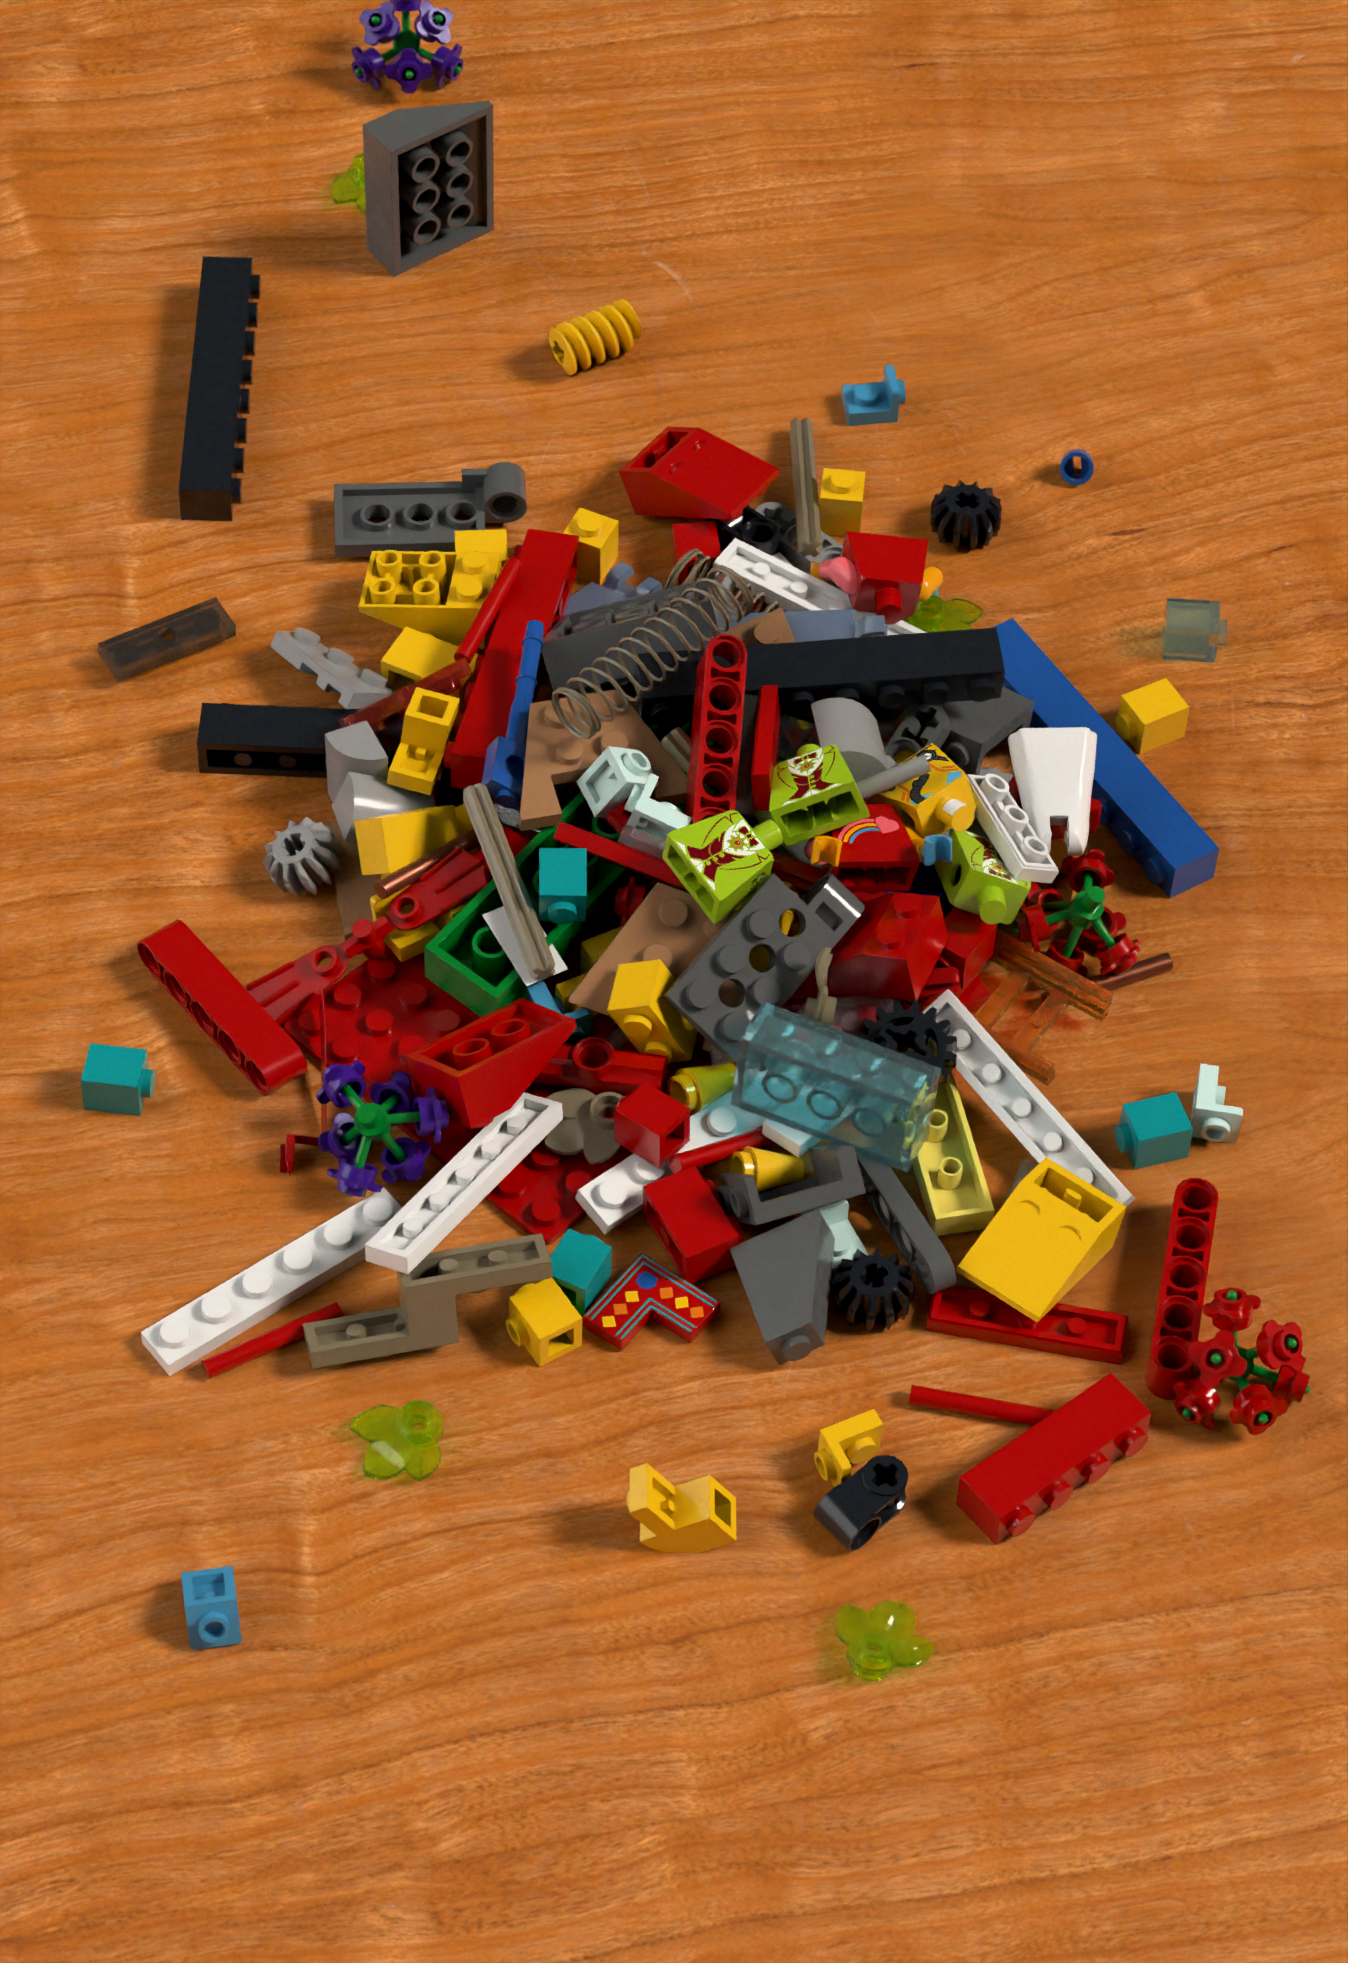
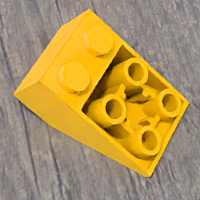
(429, 590)
(1043, 1240)

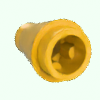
(701, 1085)
(767, 1167)

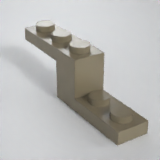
(428, 1302)

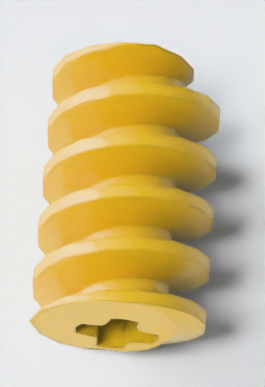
(594, 335)

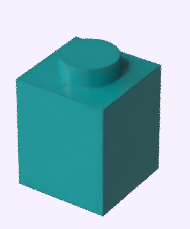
(562, 884)
(116, 1079)
(1154, 1131)
(581, 1268)

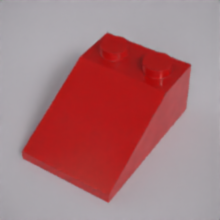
(888, 948)
(490, 1060)

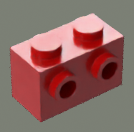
(691, 1224)

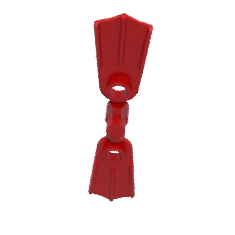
(436, 892)

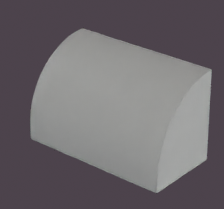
(854, 732)
(353, 750)
(371, 796)

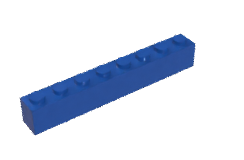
(1133, 800)

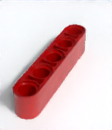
(716, 726)
(222, 1007)
(1182, 1269)

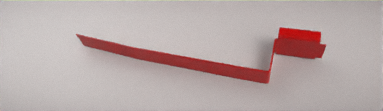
(287, 1151)

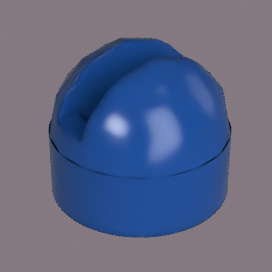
(1067, 467)

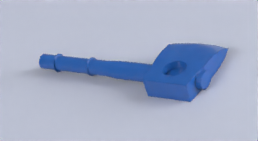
(506, 756)

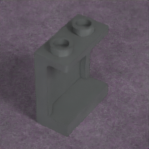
(980, 727)
(835, 1180)

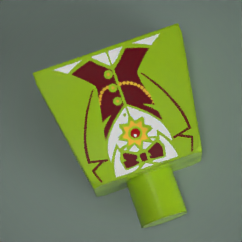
(814, 794)
(722, 860)
(980, 879)

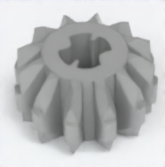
(302, 857)

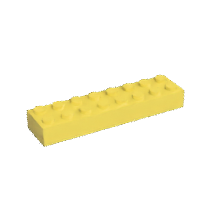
(950, 1167)

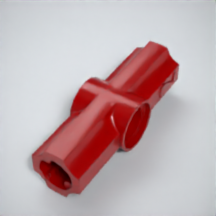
(601, 1069)

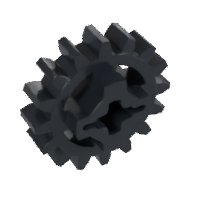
(912, 1029)

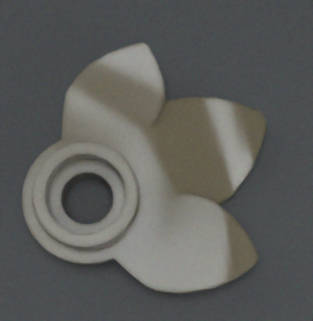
(824, 1006)
(584, 1125)

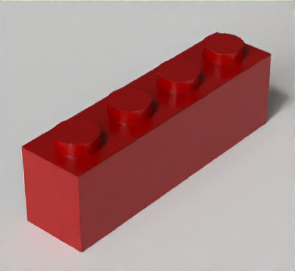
(1053, 1459)

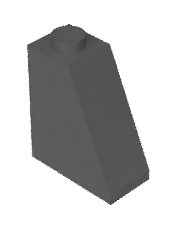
(789, 1283)

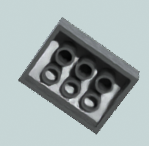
(427, 181)
(589, 633)

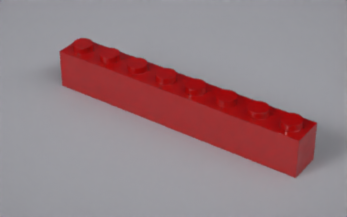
(537, 594)

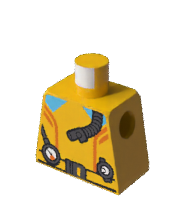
(935, 799)

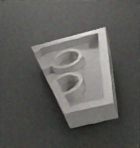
(333, 666)

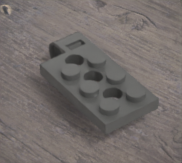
(485, 494)
(824, 918)

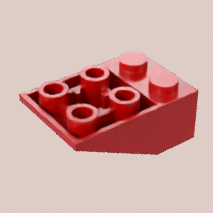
(694, 476)

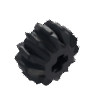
(966, 515)
(873, 1289)

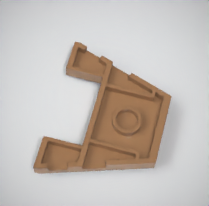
(560, 757)
(663, 927)

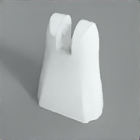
(1056, 780)

